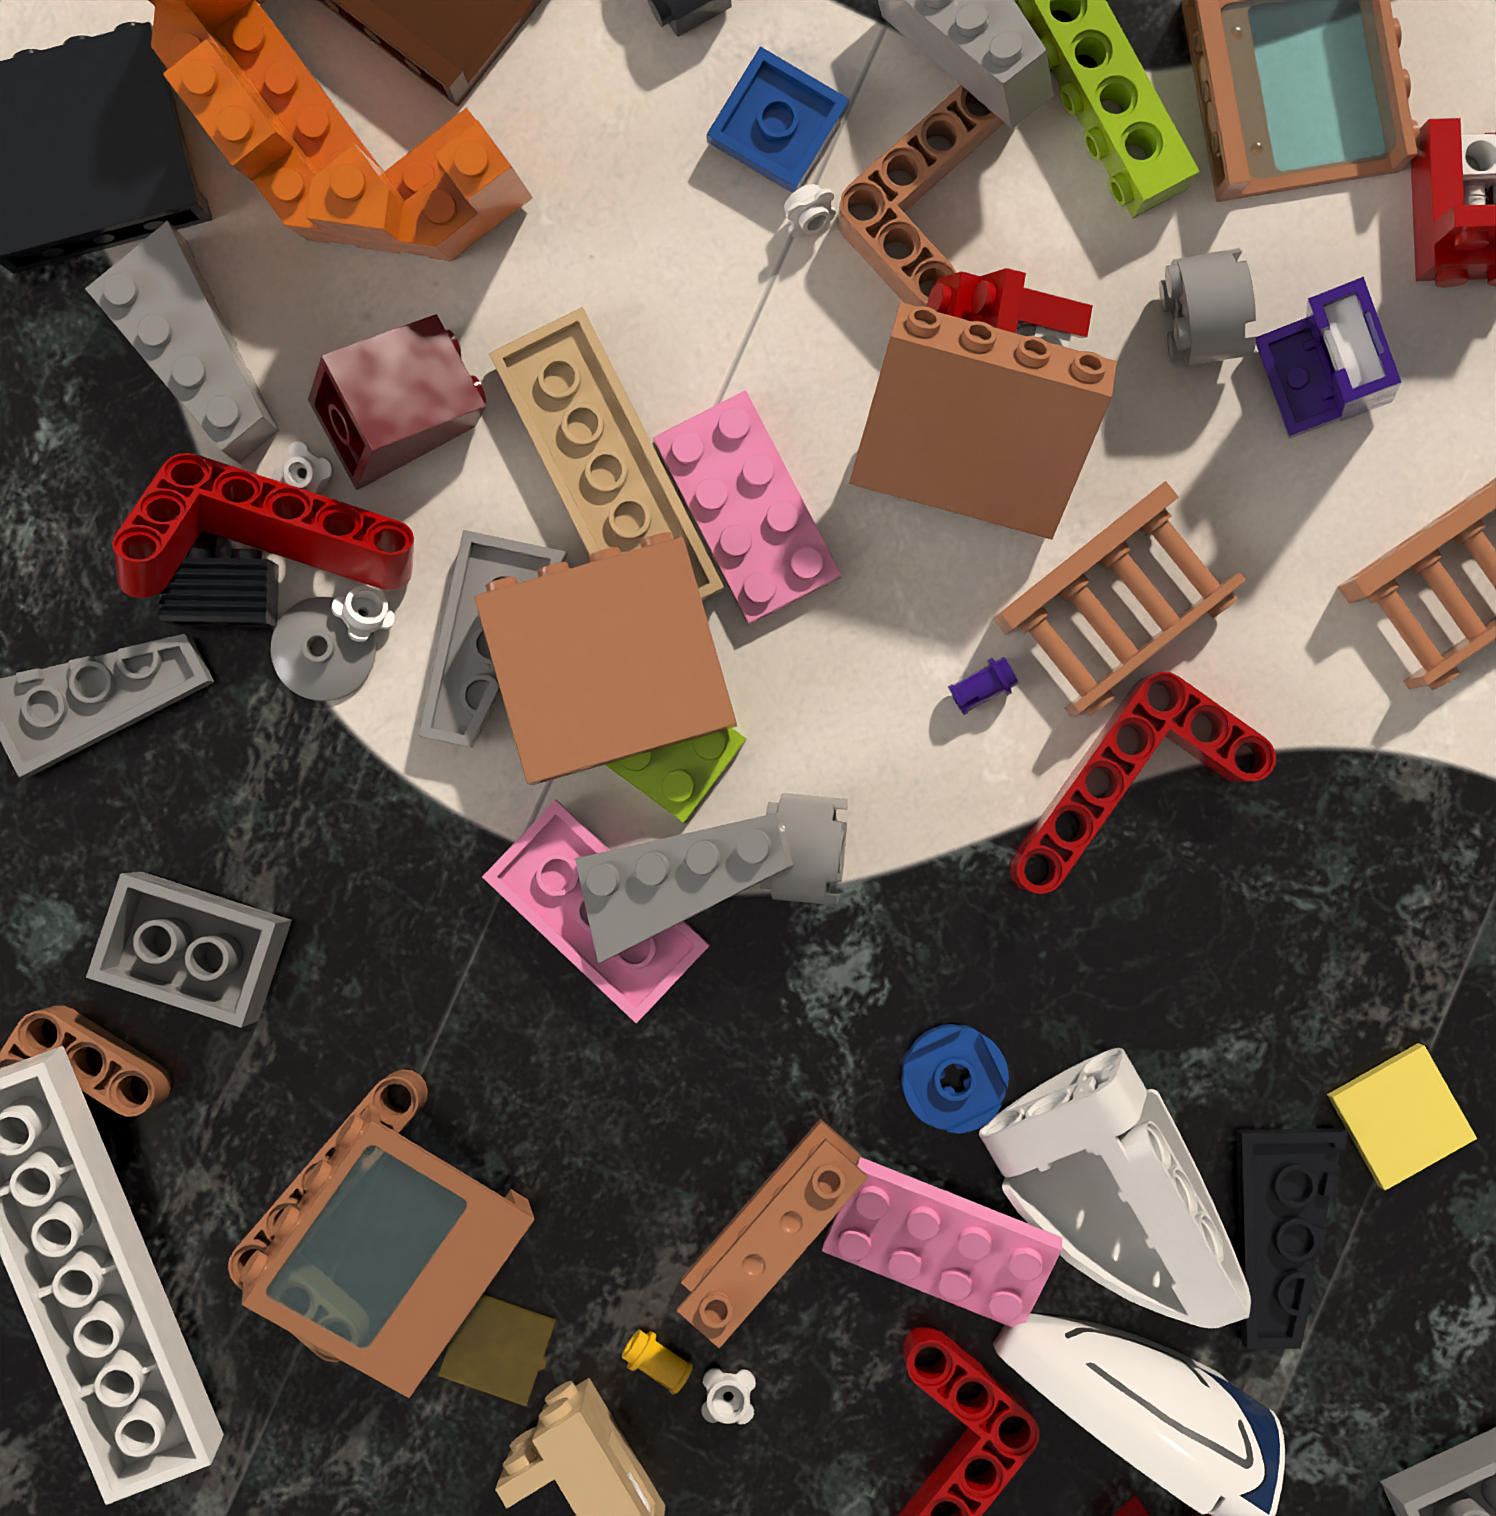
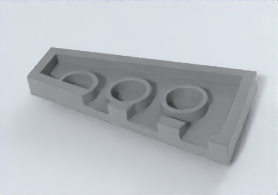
(463, 673)
(81, 702)
(664, 881)

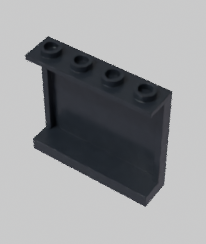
(90, 149)

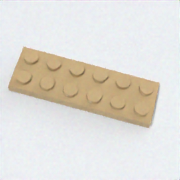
(595, 442)

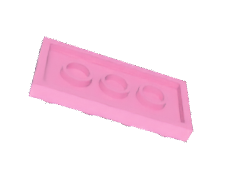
(747, 507)
(544, 886)
(943, 1245)

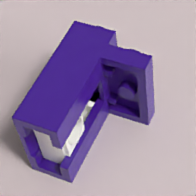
(1330, 361)

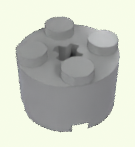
(1209, 306)
(815, 848)

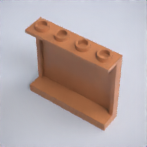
(981, 420)
(605, 658)

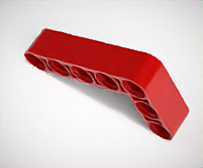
(257, 511)
(1122, 769)
(983, 1420)

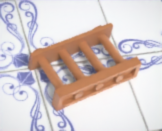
(1111, 550)
(1422, 555)
(770, 1232)

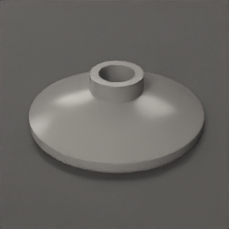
(324, 677)

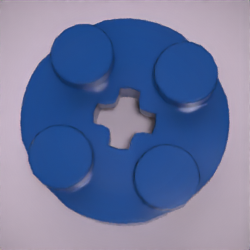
(982, 1089)

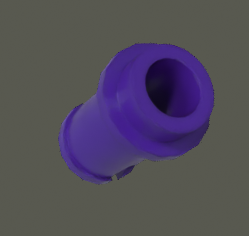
(984, 685)

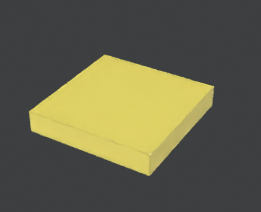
(1401, 1116)

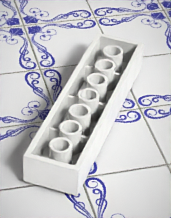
(94, 1288)

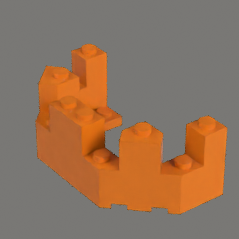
(307, 158)

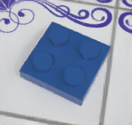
(777, 120)

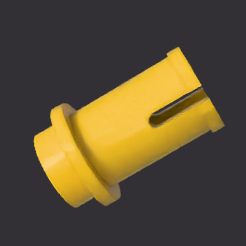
(656, 1361)

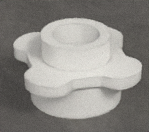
(809, 210)
(318, 469)
(367, 599)
(725, 1411)

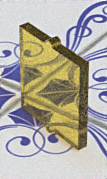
(498, 1349)

